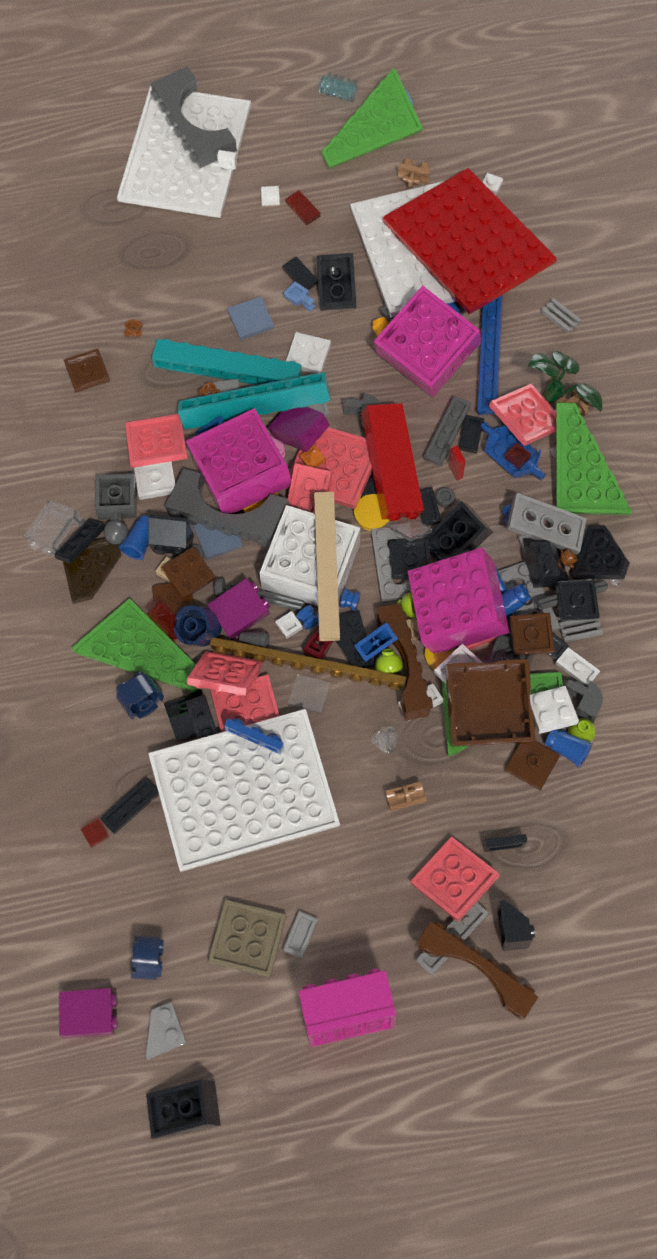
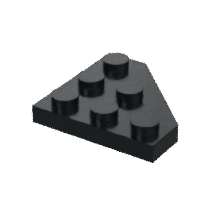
(600, 556)

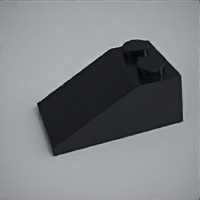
(336, 281)
(458, 532)
(183, 1109)

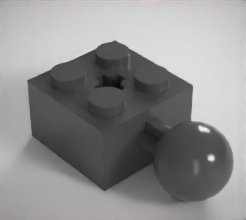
(116, 501)

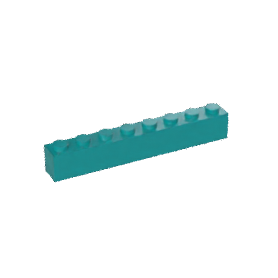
(222, 363)
(264, 398)

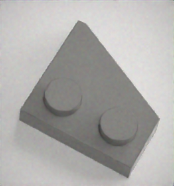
(164, 1031)

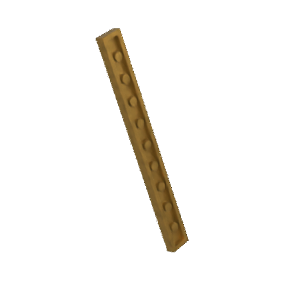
(316, 665)

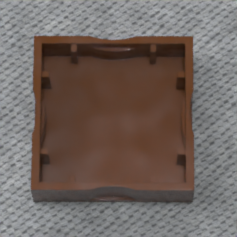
(489, 703)

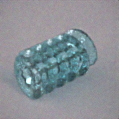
(338, 87)

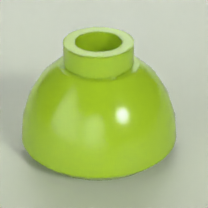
(407, 605)
(388, 662)
(584, 730)

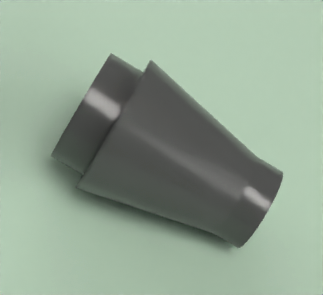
(255, 638)

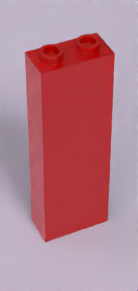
(392, 461)

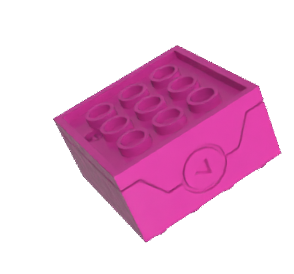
(427, 341)
(239, 462)
(458, 601)
(347, 1007)

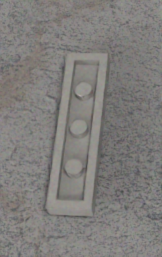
(463, 929)

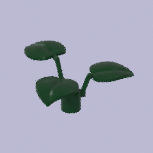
(555, 388)

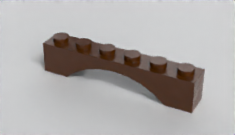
(414, 699)
(514, 997)

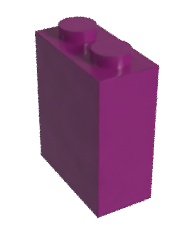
(299, 427)
(239, 608)
(87, 1013)

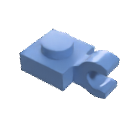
(299, 295)

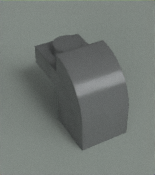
(355, 406)
(590, 698)

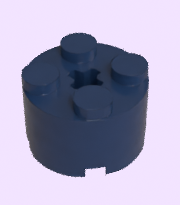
(196, 626)
(139, 695)
(145, 957)

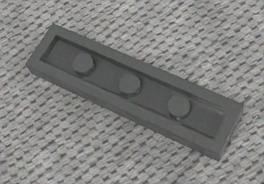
(447, 431)

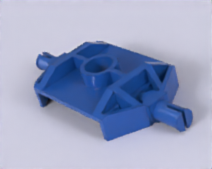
(500, 442)

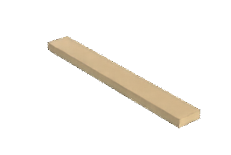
(326, 566)

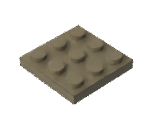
(247, 938)

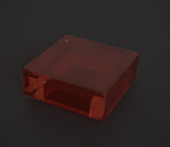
(517, 455)
(94, 833)

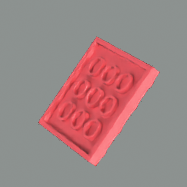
(350, 462)

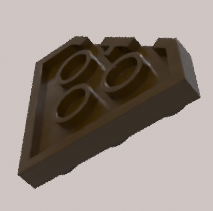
(91, 569)

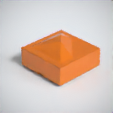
(313, 457)

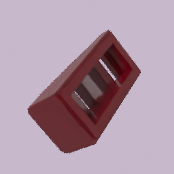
(309, 652)

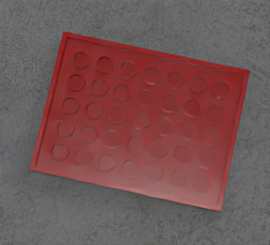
(469, 240)

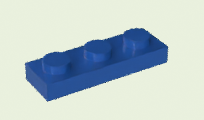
(254, 735)

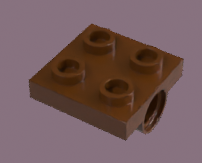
(188, 573)

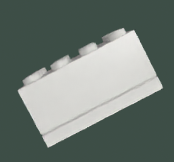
(292, 556)

